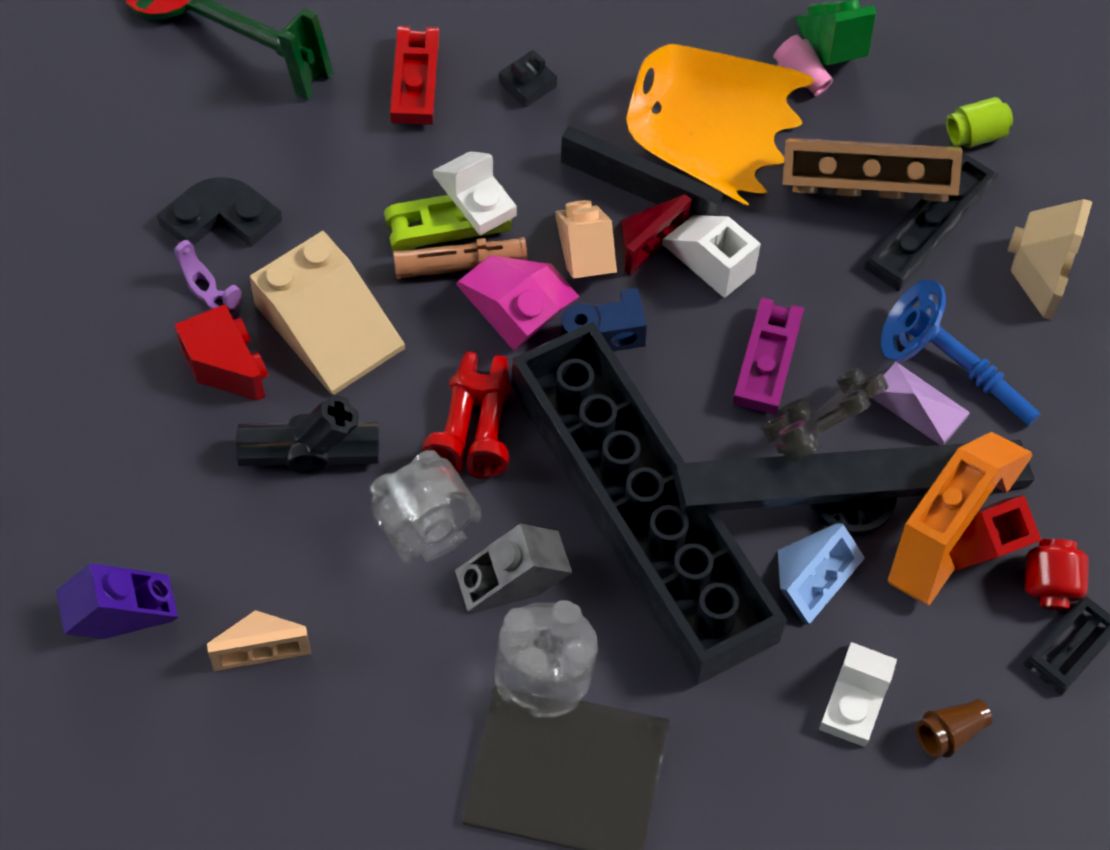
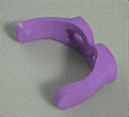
(194, 270)

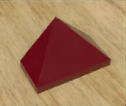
(646, 230)

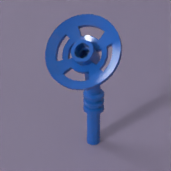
(926, 328)

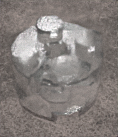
(424, 507)
(545, 657)

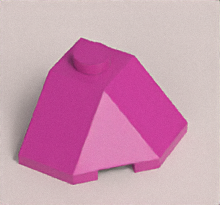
(517, 296)

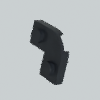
(218, 202)

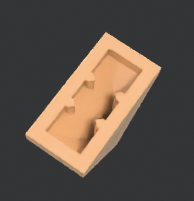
(258, 640)

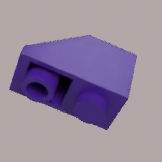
(114, 601)

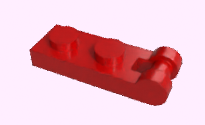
(415, 76)

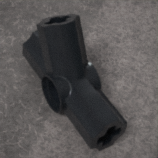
(311, 439)

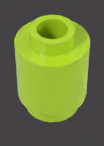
(979, 123)

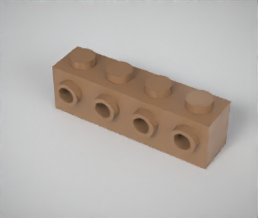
(872, 166)

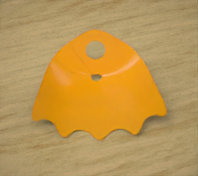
(727, 106)

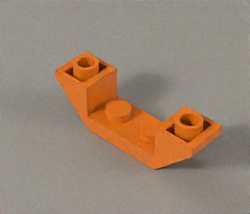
(948, 508)

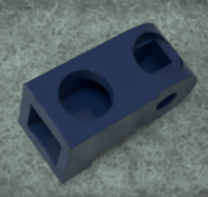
(619, 322)

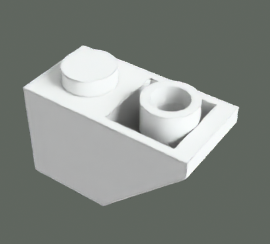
(715, 251)

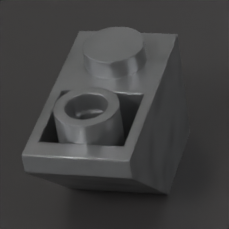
(513, 568)

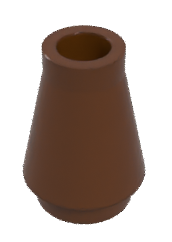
(950, 728)

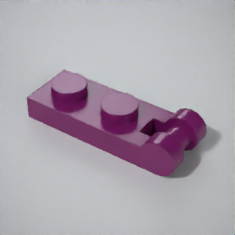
(768, 357)

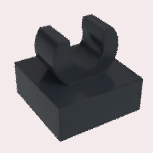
(528, 78)

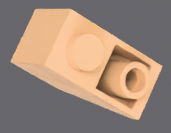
(586, 239)

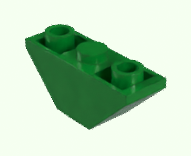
(838, 30)

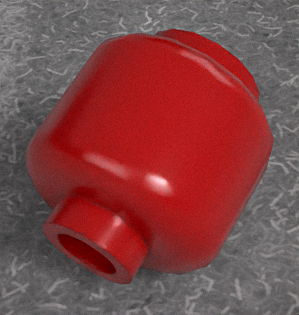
(1056, 573)

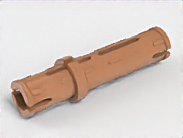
(455, 258)

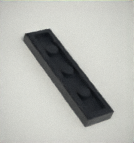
(635, 173)
(928, 227)

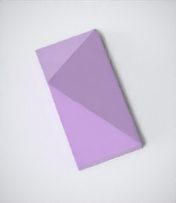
(921, 404)

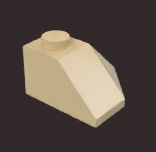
(1047, 251)

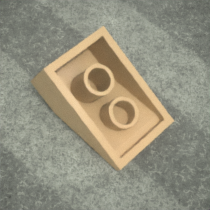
(325, 312)

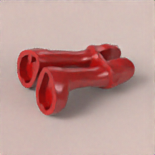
(486, 455)

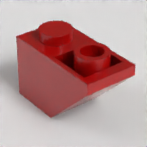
(219, 353)
(996, 532)

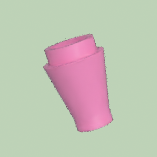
(801, 56)

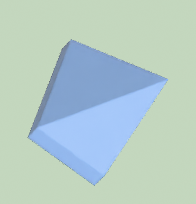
(817, 569)

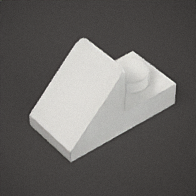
(476, 191)
(858, 694)

